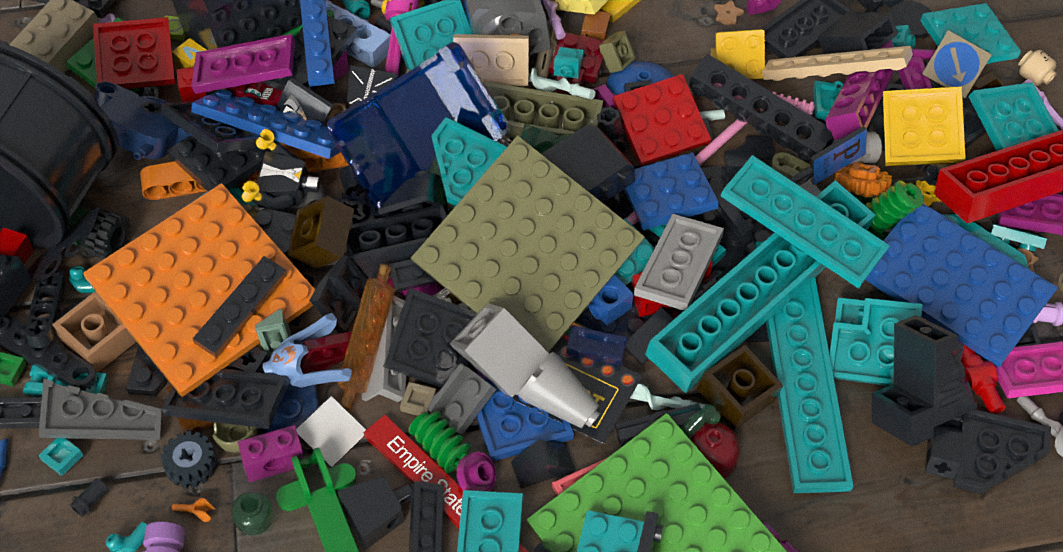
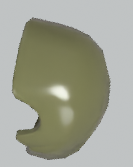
(228, 435)

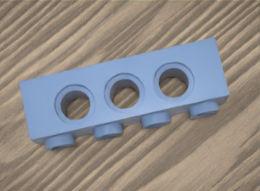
(371, 42)

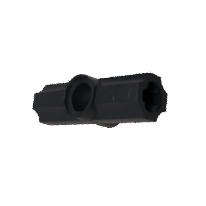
(630, 429)

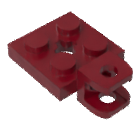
(591, 62)

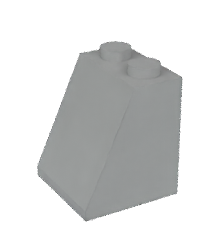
(500, 349)

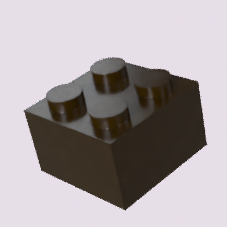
(320, 233)
(739, 387)

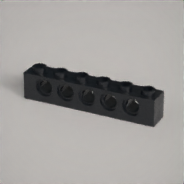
(755, 96)

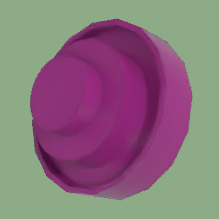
(476, 472)

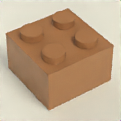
(93, 332)

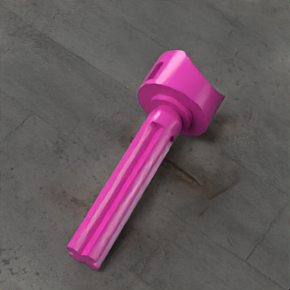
(395, 8)

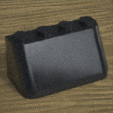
(593, 162)

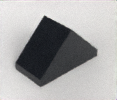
(541, 463)

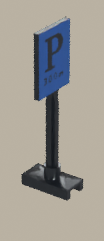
(822, 166)

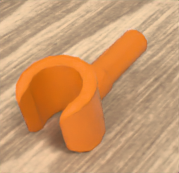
(199, 508)

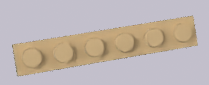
(845, 63)

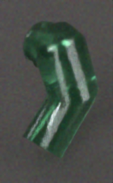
(698, 419)

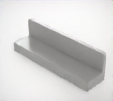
(383, 380)

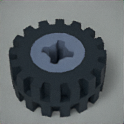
(189, 470)

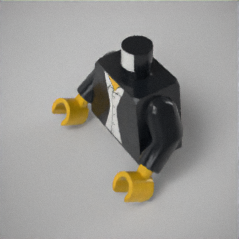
(281, 177)

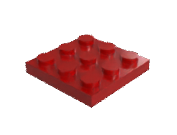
(134, 53)
(661, 120)

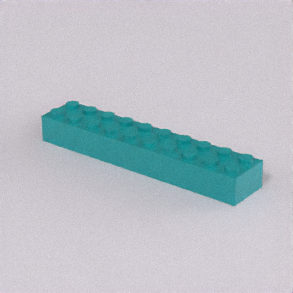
(743, 300)

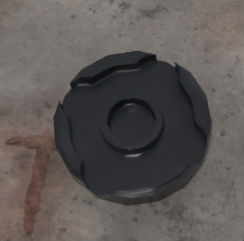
(910, 14)

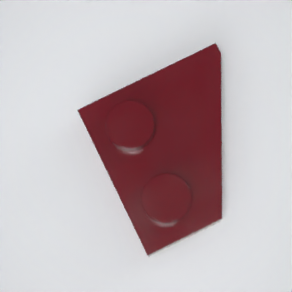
(324, 352)

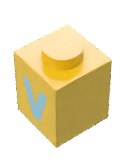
(185, 54)

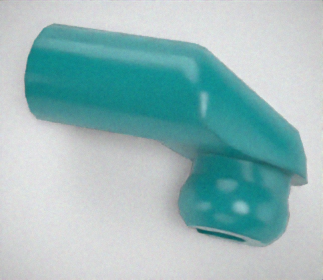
(79, 281)
(127, 543)

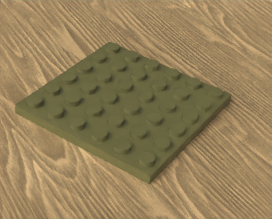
(528, 244)

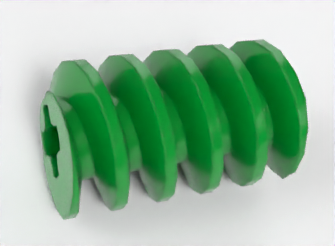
(894, 205)
(439, 440)

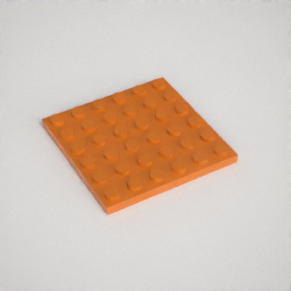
(180, 276)

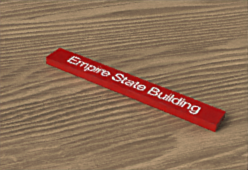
(416, 464)

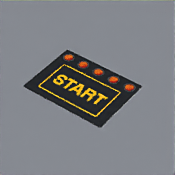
(606, 383)

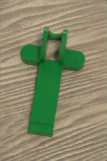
(323, 502)

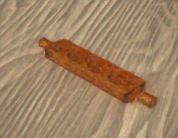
(366, 335)

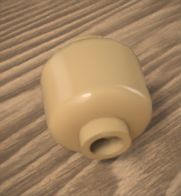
(1037, 67)

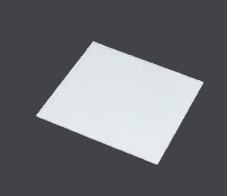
(331, 430)

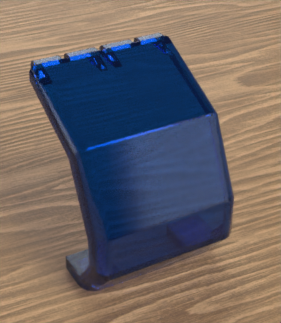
(392, 129)

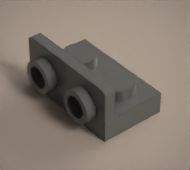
(461, 398)

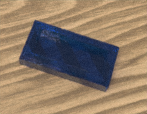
(596, 345)

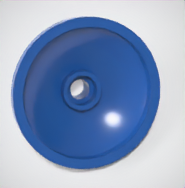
(636, 72)

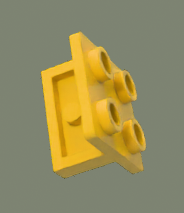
(741, 51)

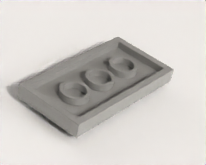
(679, 262)

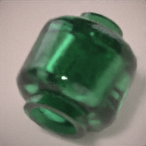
(252, 513)

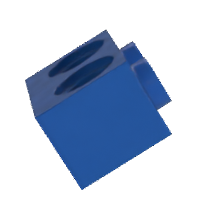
(614, 292)

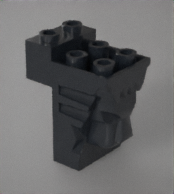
(926, 384)

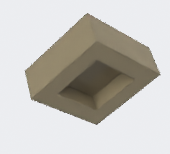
(417, 399)

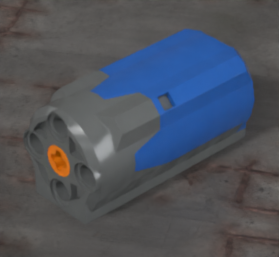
(509, 18)

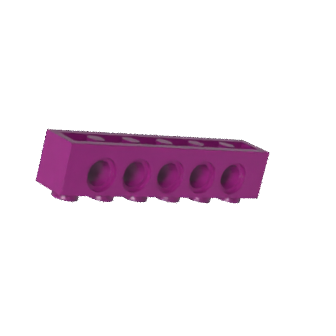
(857, 100)

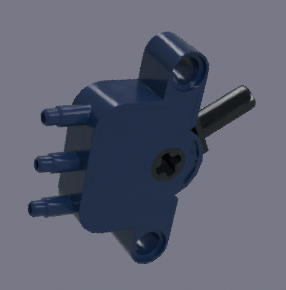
(139, 120)

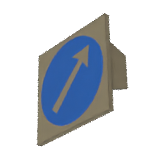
(956, 63)

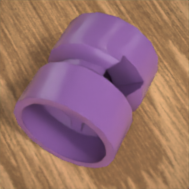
(164, 537)

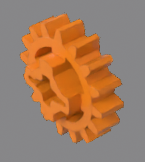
(863, 179)

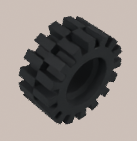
(108, 234)

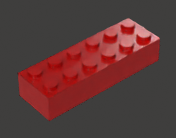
(1003, 178)

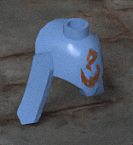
(288, 356)

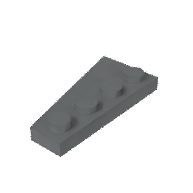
(85, 415)

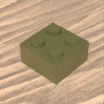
(617, 51)

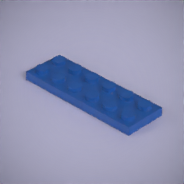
(253, 117)

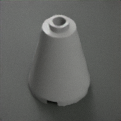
(560, 393)

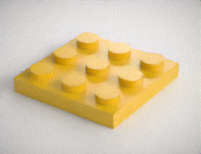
(923, 126)

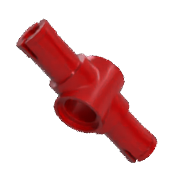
(982, 379)

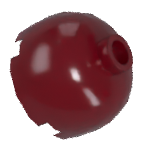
(718, 446)

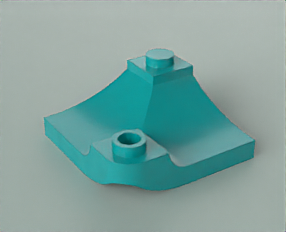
(865, 339)

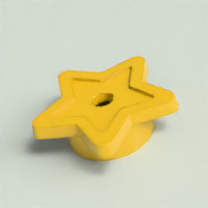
(924, 187)

